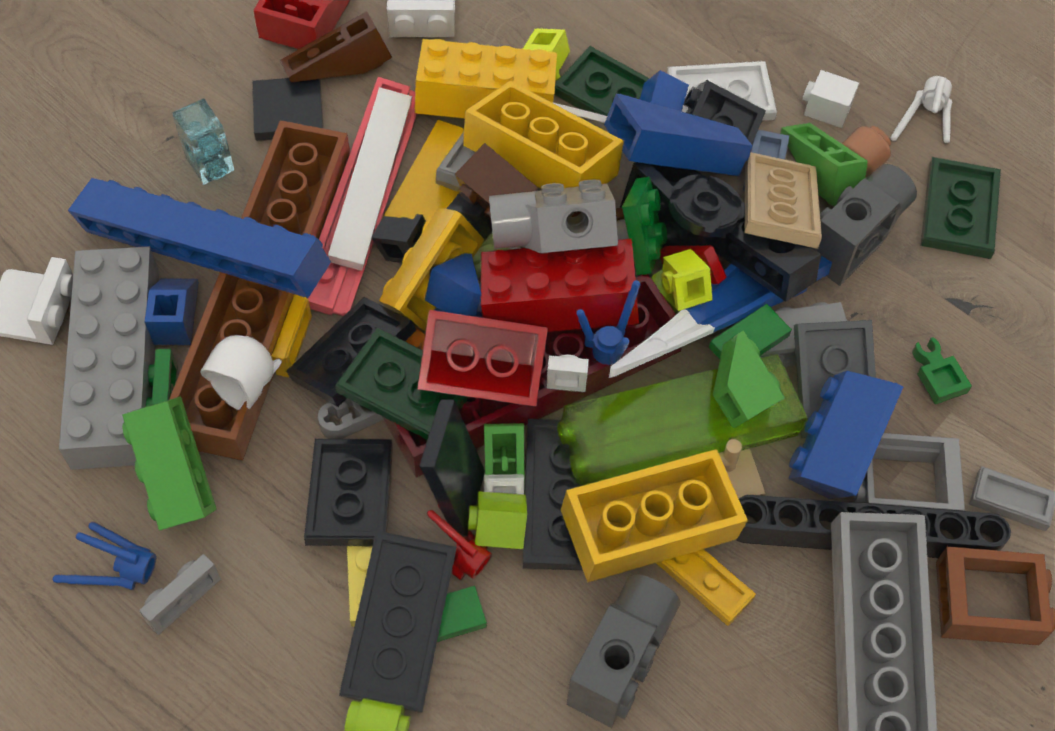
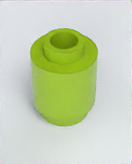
(376, 716)

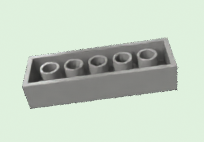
(106, 355)
(882, 623)

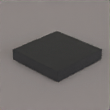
(285, 101)

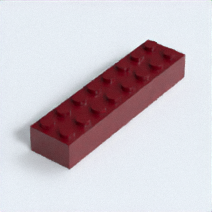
(652, 313)

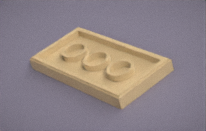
(782, 200)

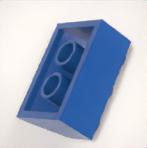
(844, 434)

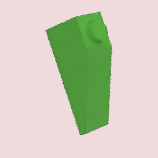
(834, 163)

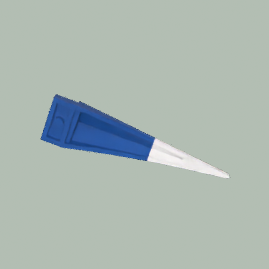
(732, 302)

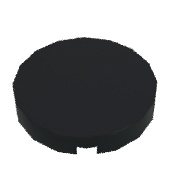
(705, 206)

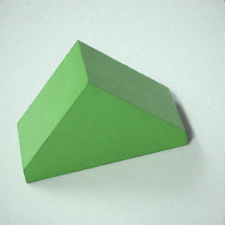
(504, 449)

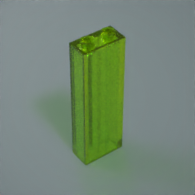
(667, 424)

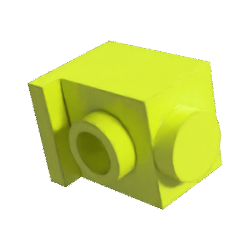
(552, 41)
(681, 280)

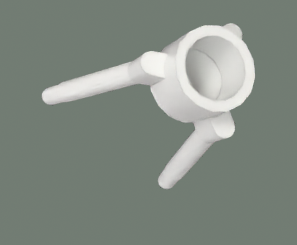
(934, 98)

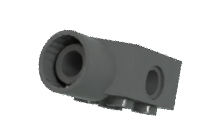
(863, 219)
(622, 642)

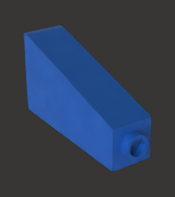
(676, 138)

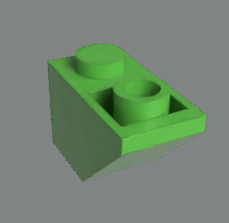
(743, 381)

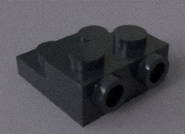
(724, 107)

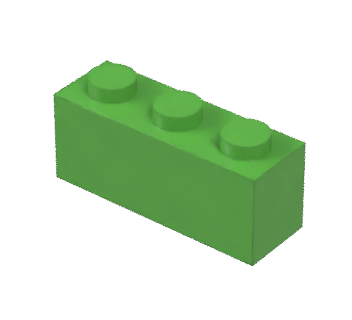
(168, 463)

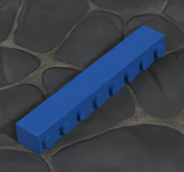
(202, 236)

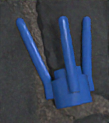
(609, 341)
(131, 561)

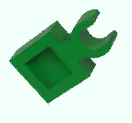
(940, 376)

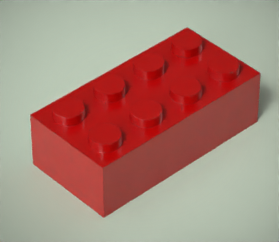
(554, 285)

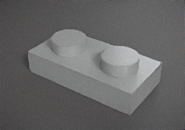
(171, 602)

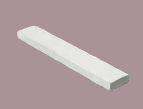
(369, 179)

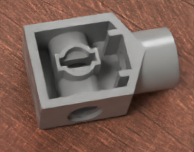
(542, 221)

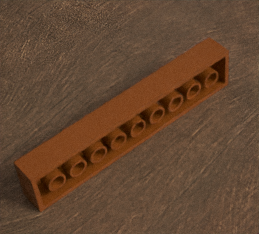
(291, 192)

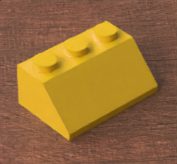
(442, 239)

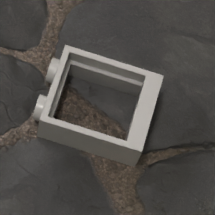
(928, 449)

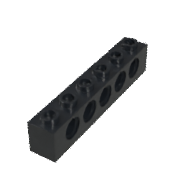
(773, 263)

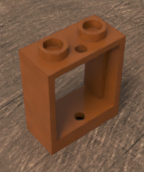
(953, 596)

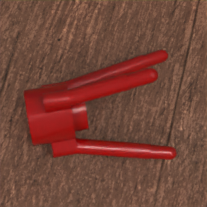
(469, 558)

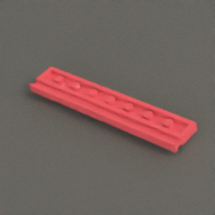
(340, 284)

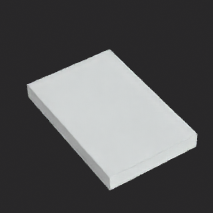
(743, 79)

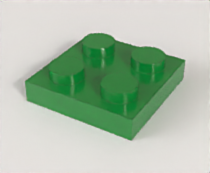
(644, 225)

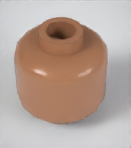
(871, 145)

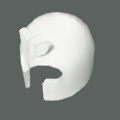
(239, 370)

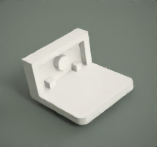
(421, 18)
(34, 302)

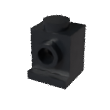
(397, 235)

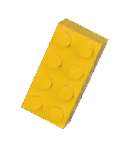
(461, 74)
(541, 138)
(652, 515)

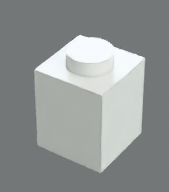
(830, 98)

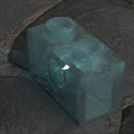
(203, 141)

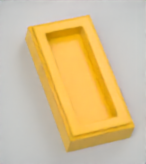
(292, 334)

